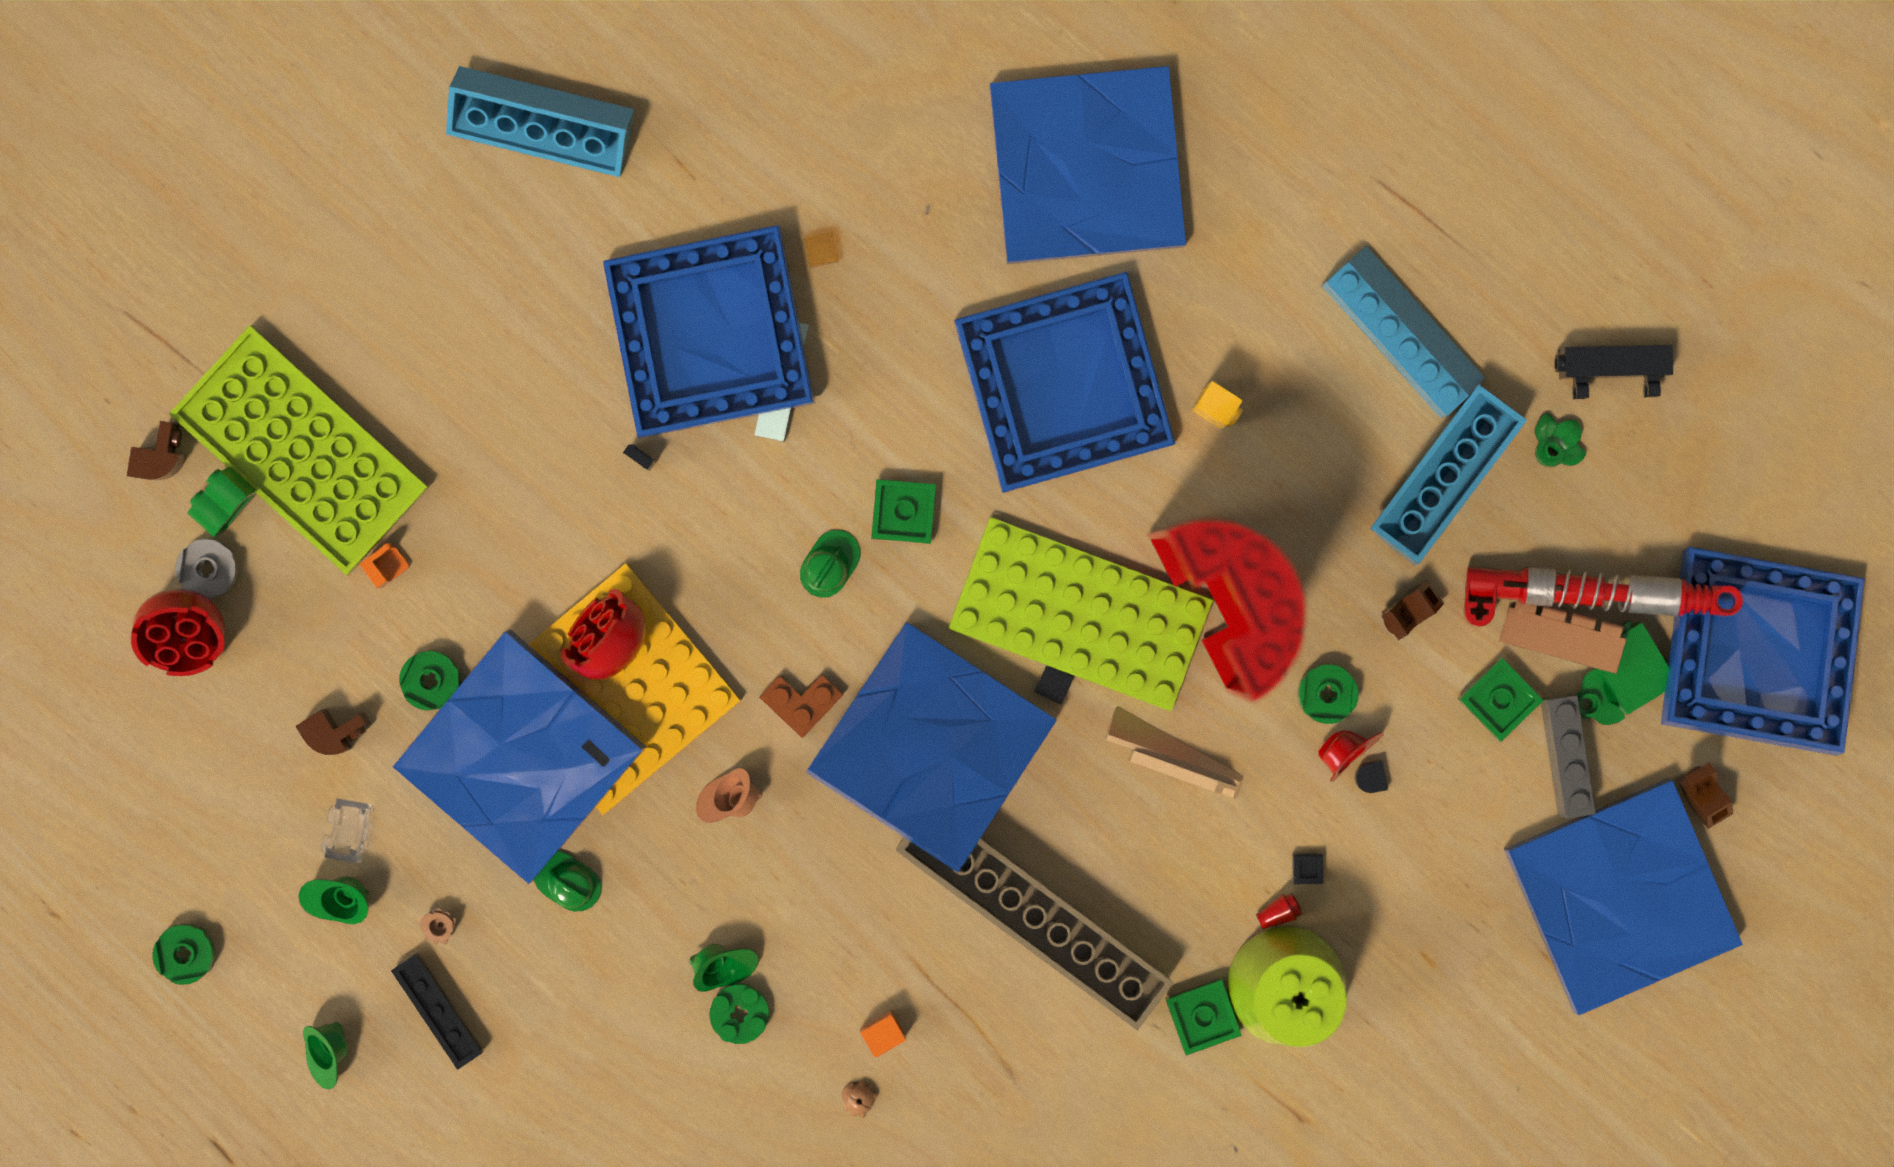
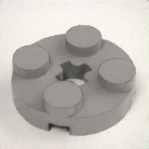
(221, 559)

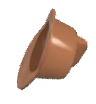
(727, 796)

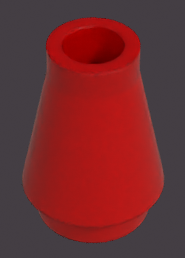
(1279, 912)

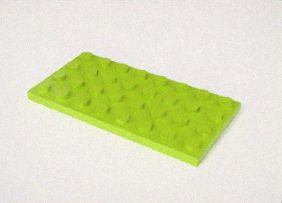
(299, 450)
(1080, 614)

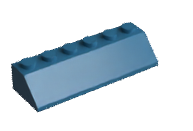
(538, 121)
(1403, 332)
(1447, 475)

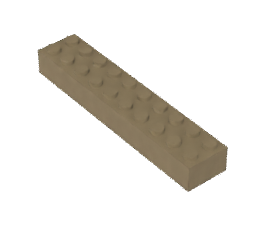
(1050, 929)

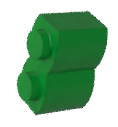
(221, 501)

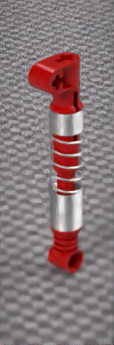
(1642, 596)

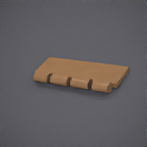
(1570, 642)

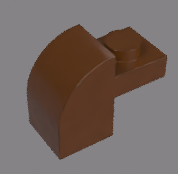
(162, 461)
(1411, 609)
(326, 737)
(1706, 795)

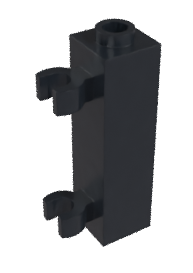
(1615, 362)

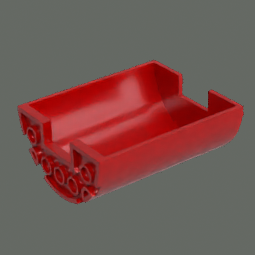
(1253, 593)

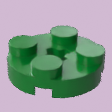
(414, 687)
(1338, 706)
(175, 969)
(730, 1028)

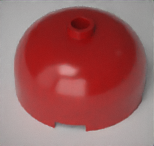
(178, 632)
(605, 637)

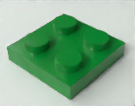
(903, 511)
(1500, 699)
(1203, 1016)

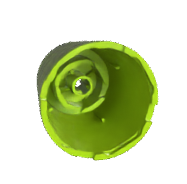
(1273, 970)

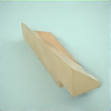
(1170, 756)

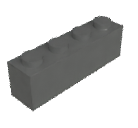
(1567, 756)

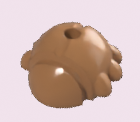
(433, 930)
(858, 1091)

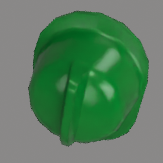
(830, 563)
(569, 883)
(335, 900)
(721, 967)
(324, 1052)

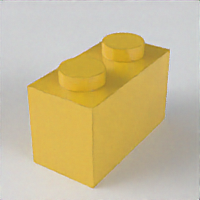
(1217, 406)

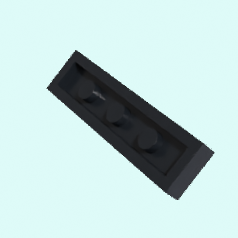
(437, 1011)

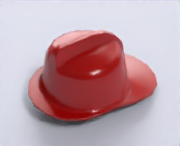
(1343, 749)

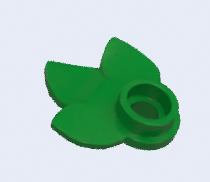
(1561, 439)
(1602, 701)

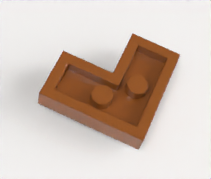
(801, 711)

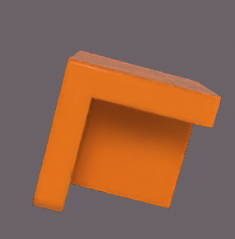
(384, 565)
(883, 1034)

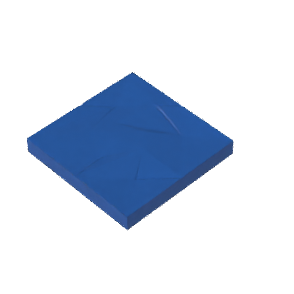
(1087, 165)
(709, 332)
(1064, 382)
(1776, 665)
(931, 746)
(512, 757)
(1623, 897)

